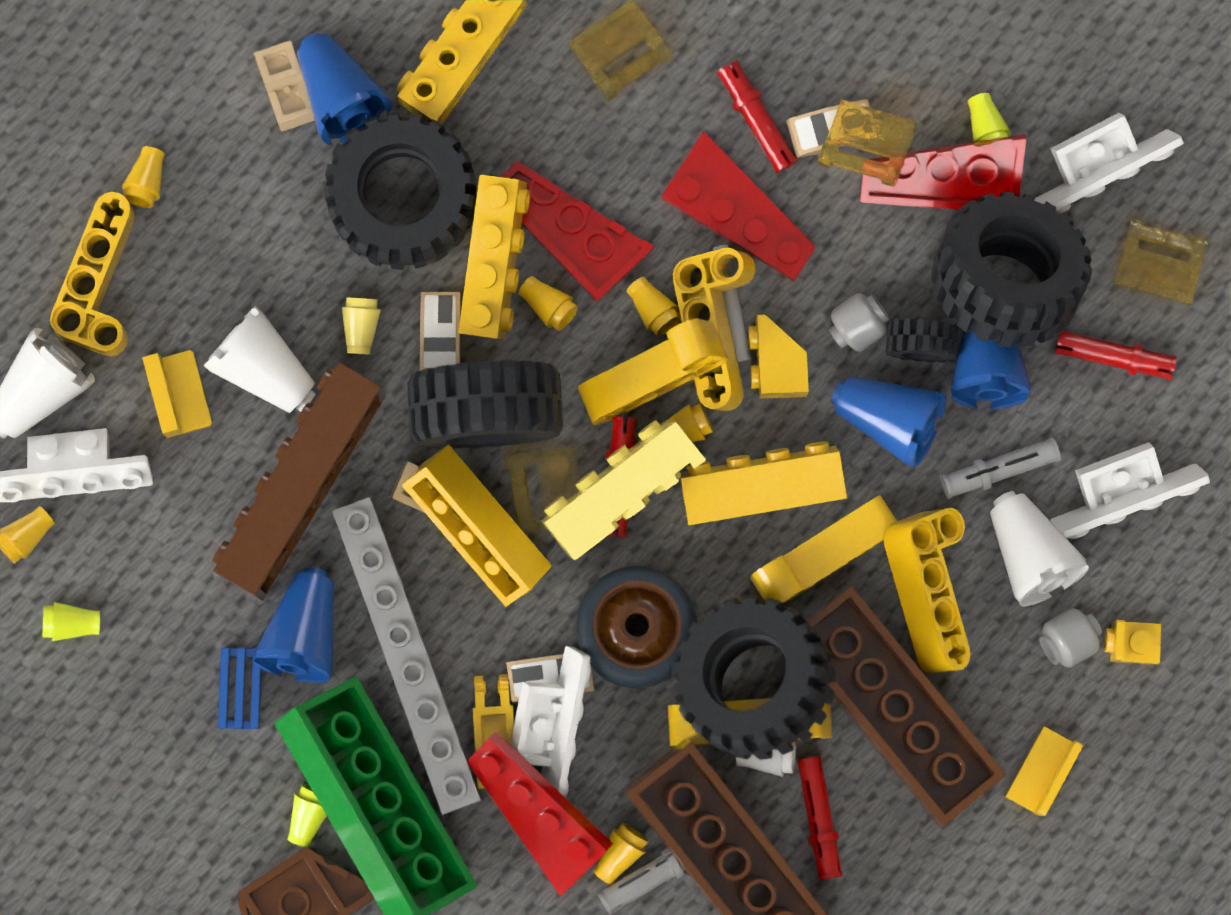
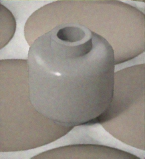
(859, 322)
(1070, 637)

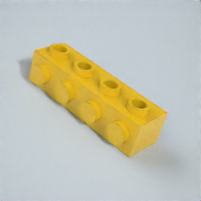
(457, 56)
(493, 257)
(763, 484)
(477, 525)

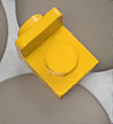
(1133, 642)

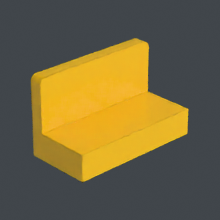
(177, 393)
(1043, 771)

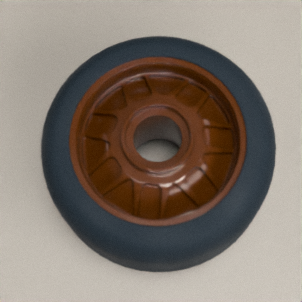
(602, 620)

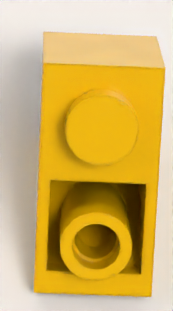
(780, 362)

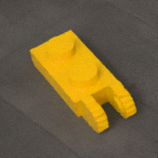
(492, 719)

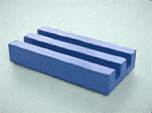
(238, 723)

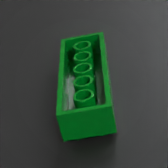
(375, 802)

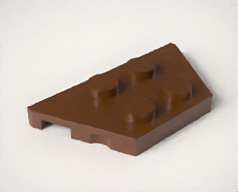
(305, 886)

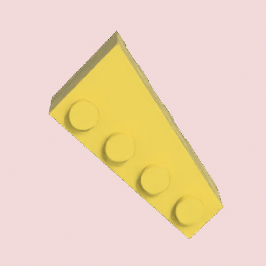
(621, 487)

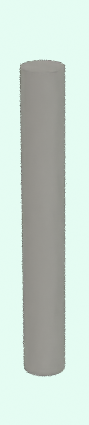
(735, 318)

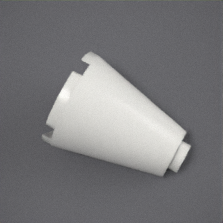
(262, 364)
(39, 383)
(1033, 550)

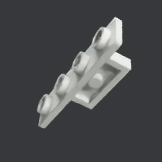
(1102, 156)
(72, 465)
(1125, 486)
(550, 717)

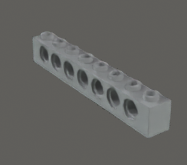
(406, 656)

